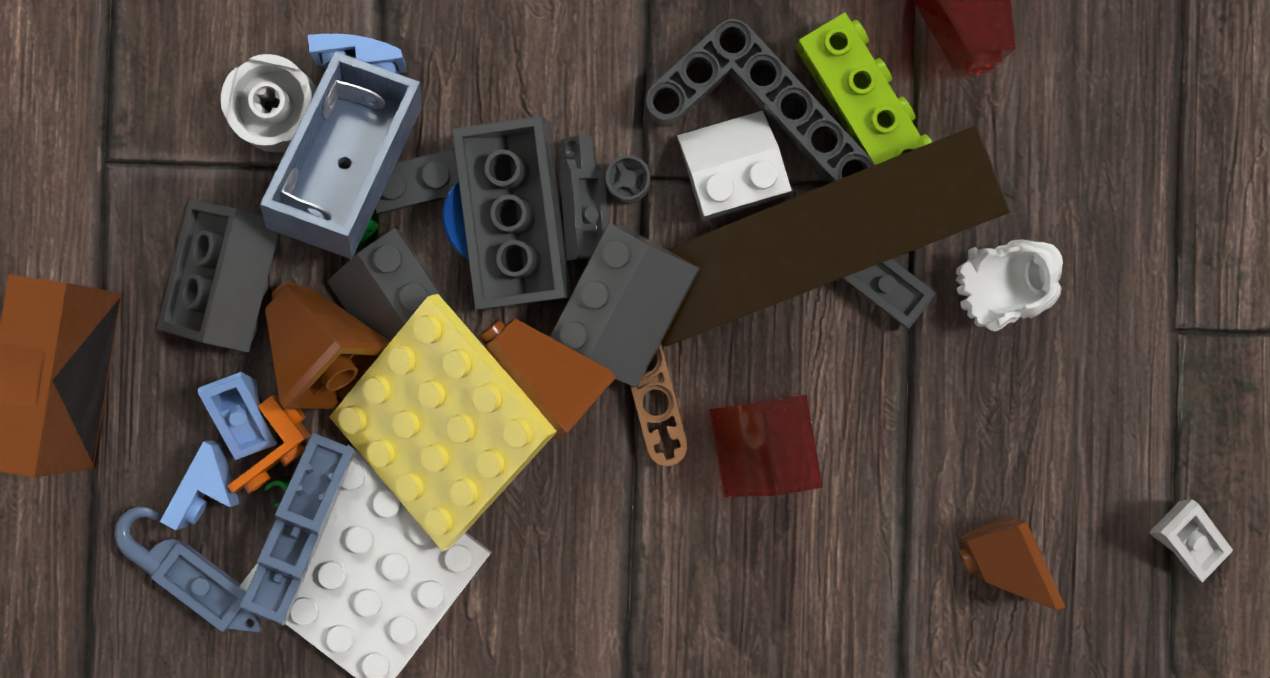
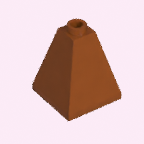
(317, 348)
(549, 373)

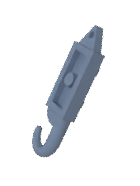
(187, 575)

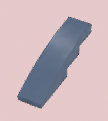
(297, 529)

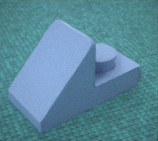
(235, 412)
(206, 475)

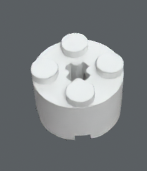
(261, 81)

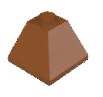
(1010, 559)

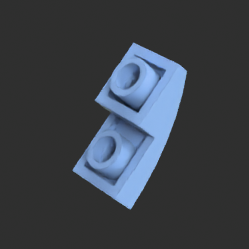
(362, 48)

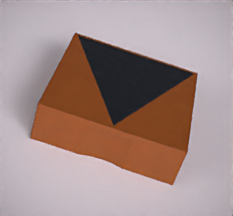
(53, 374)

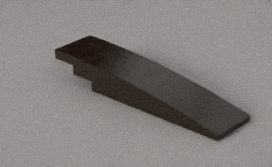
(838, 231)

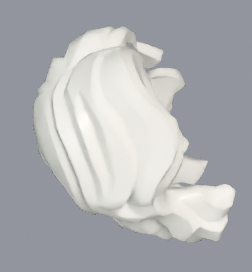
(1009, 282)

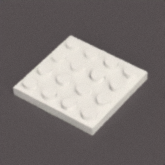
(377, 580)

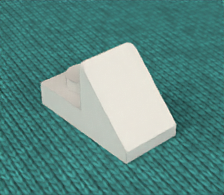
(1192, 538)

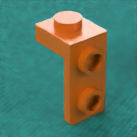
(293, 433)

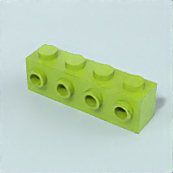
(860, 89)

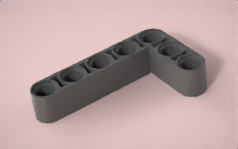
(767, 98)

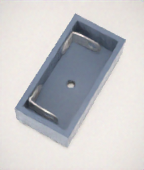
(354, 117)

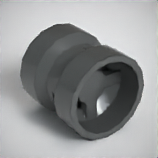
(625, 173)

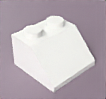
(734, 165)

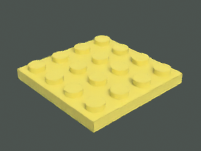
(441, 422)

